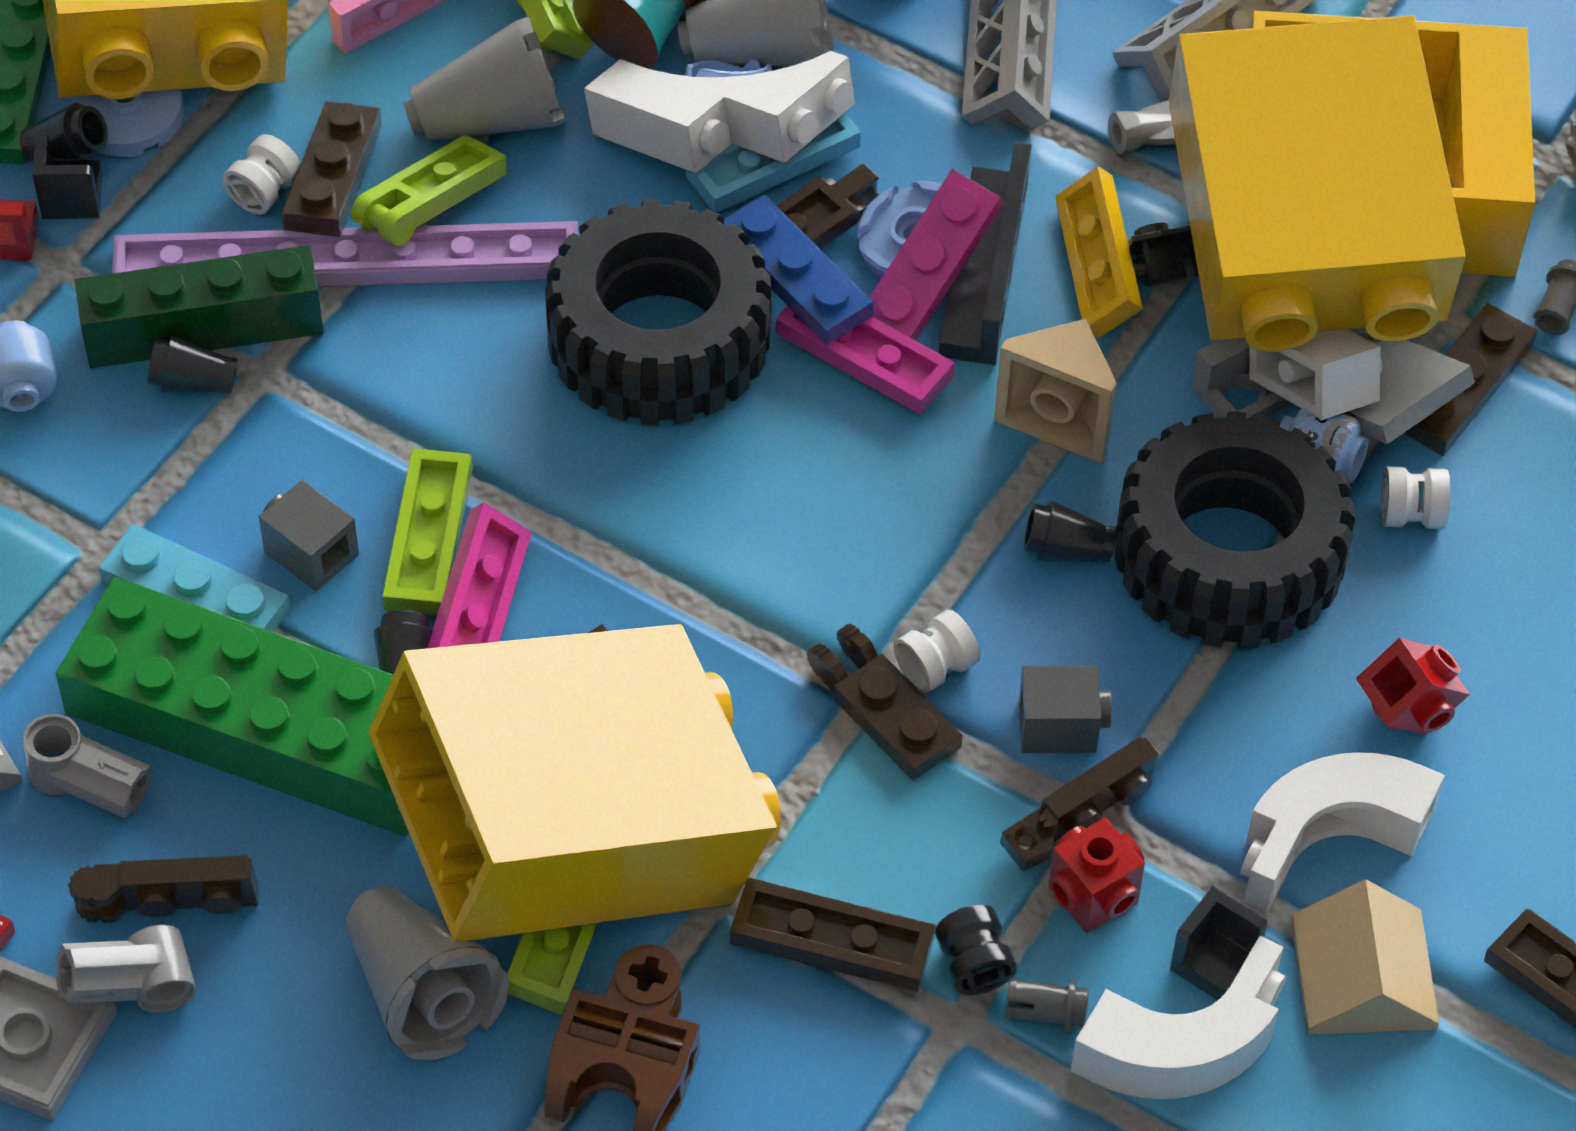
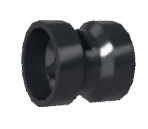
(976, 953)

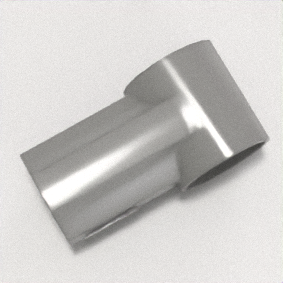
(84, 768)
(144, 968)

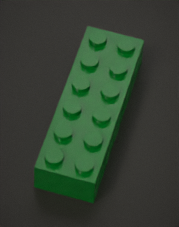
(232, 699)

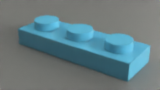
(743, 173)
(186, 575)

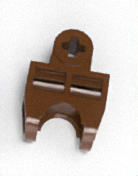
(626, 1042)

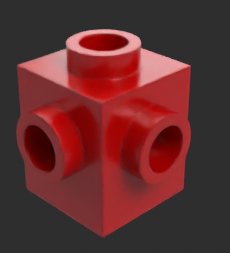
(1414, 686)
(1096, 873)

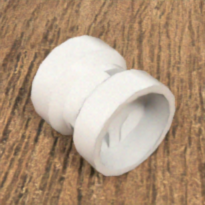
(260, 176)
(1406, 493)
(938, 650)

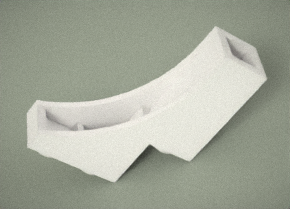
(698, 117)

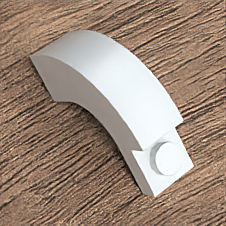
(1331, 797)
(1183, 1053)

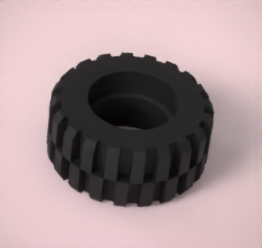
(653, 254)
(1244, 468)

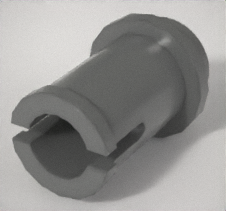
(1559, 300)
(1047, 1003)

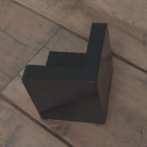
(65, 187)
(1216, 942)

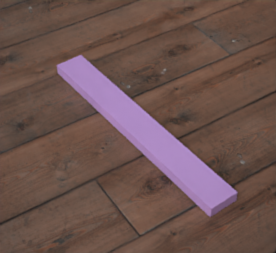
(365, 258)

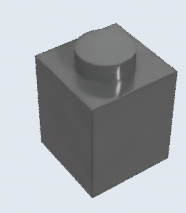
(308, 534)
(1062, 709)

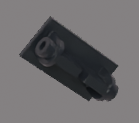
(1161, 253)

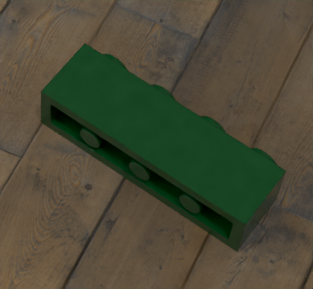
(204, 301)

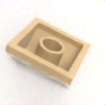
(1057, 389)
(1364, 963)

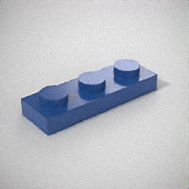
(802, 272)

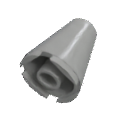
(763, 30)
(488, 90)
(420, 977)

